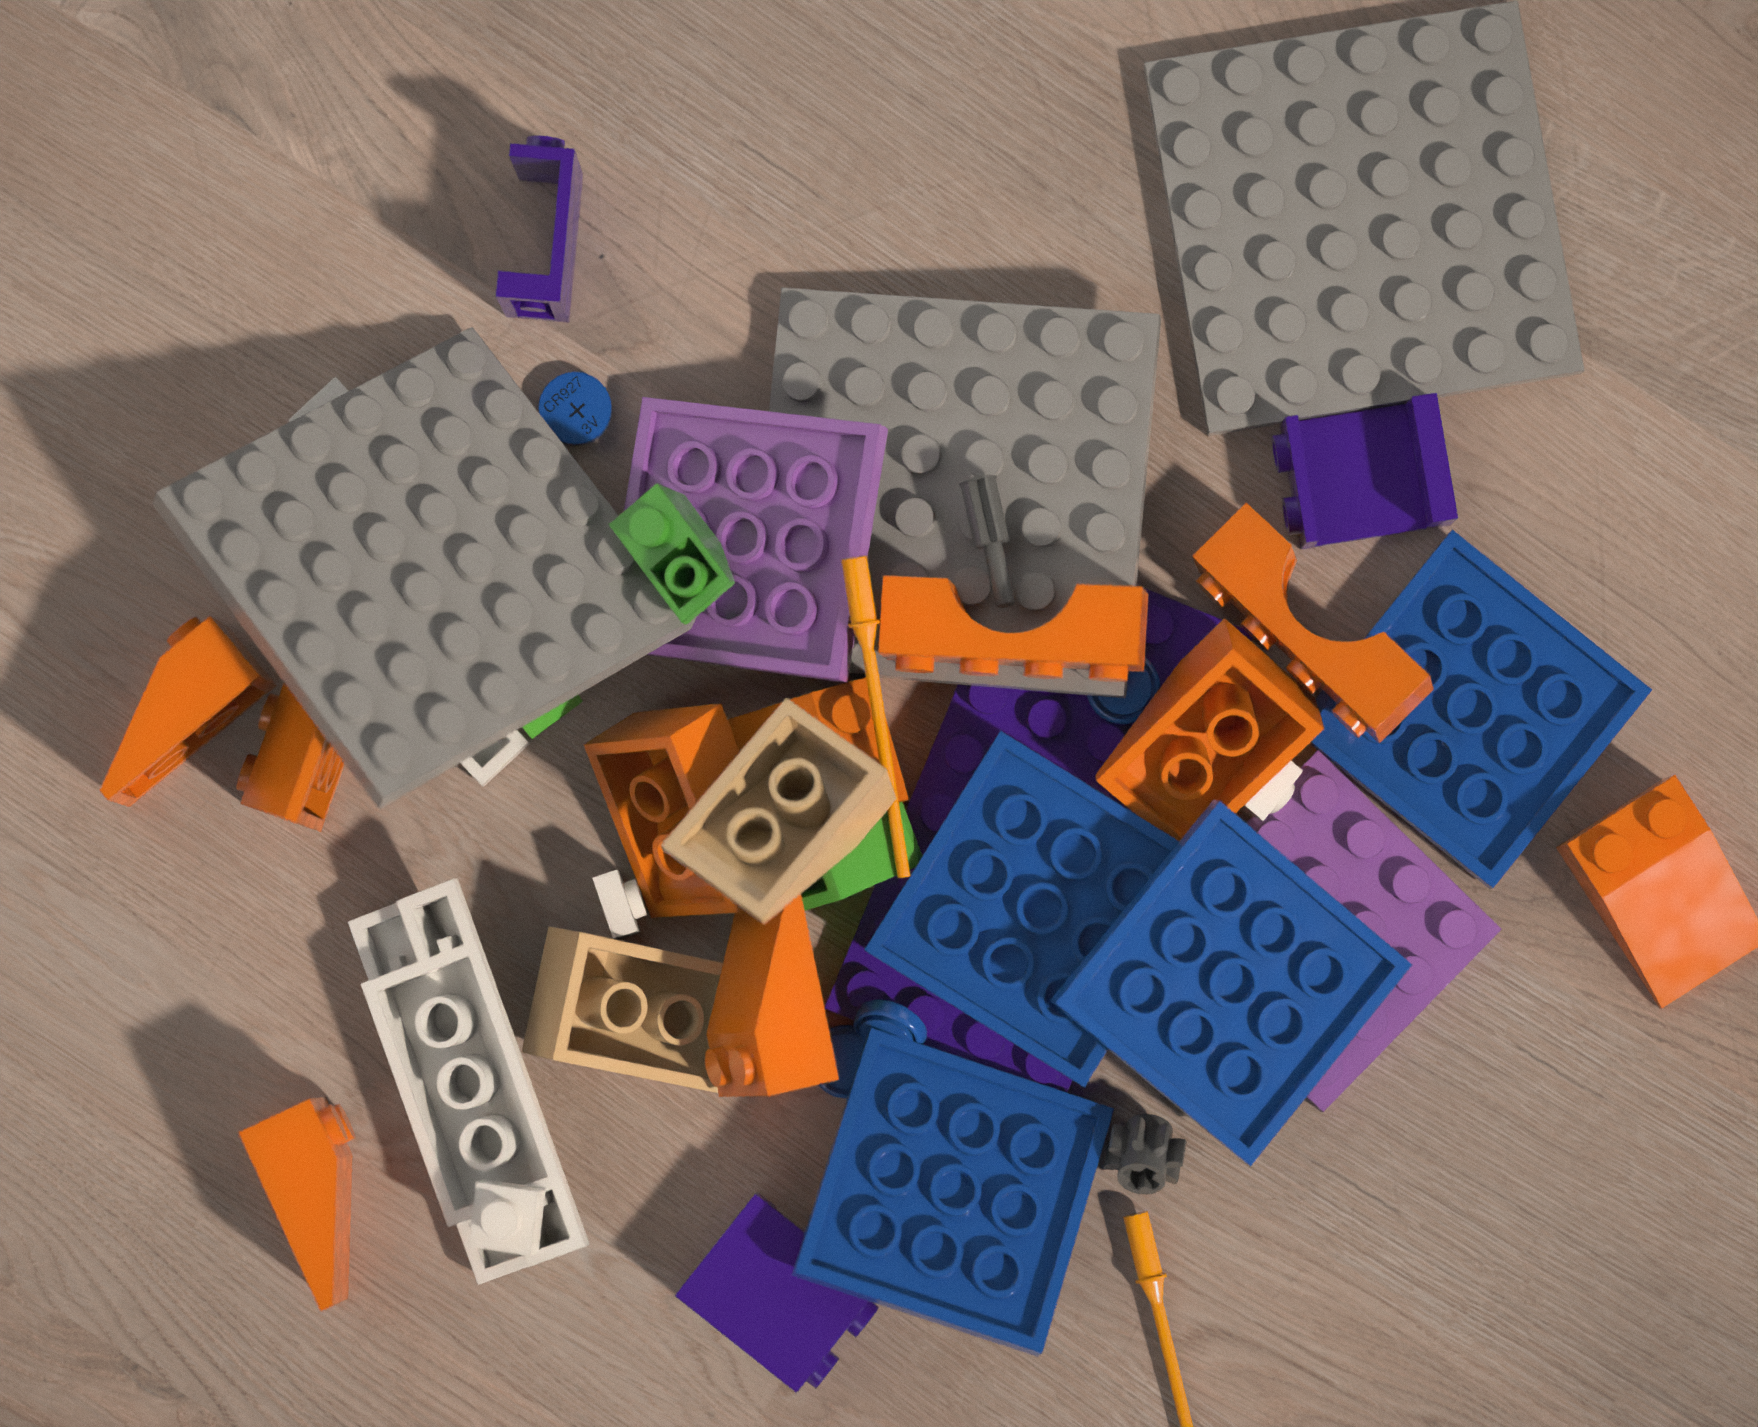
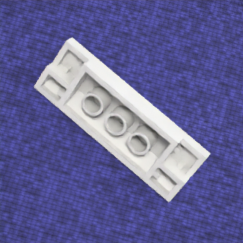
(460, 1068)

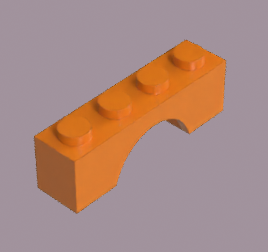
(1095, 631)
(1367, 678)

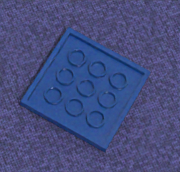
(1510, 719)
(1018, 899)
(1231, 982)
(953, 1192)

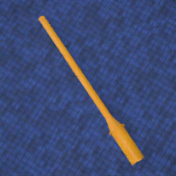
(864, 625)
(1151, 1281)

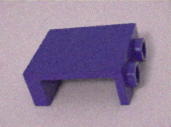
(538, 295)
(1366, 473)
(757, 1304)

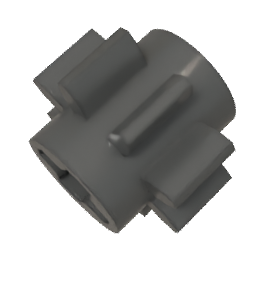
(1145, 1154)

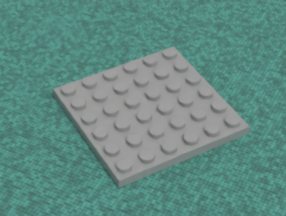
(1363, 218)
(975, 390)
(421, 565)

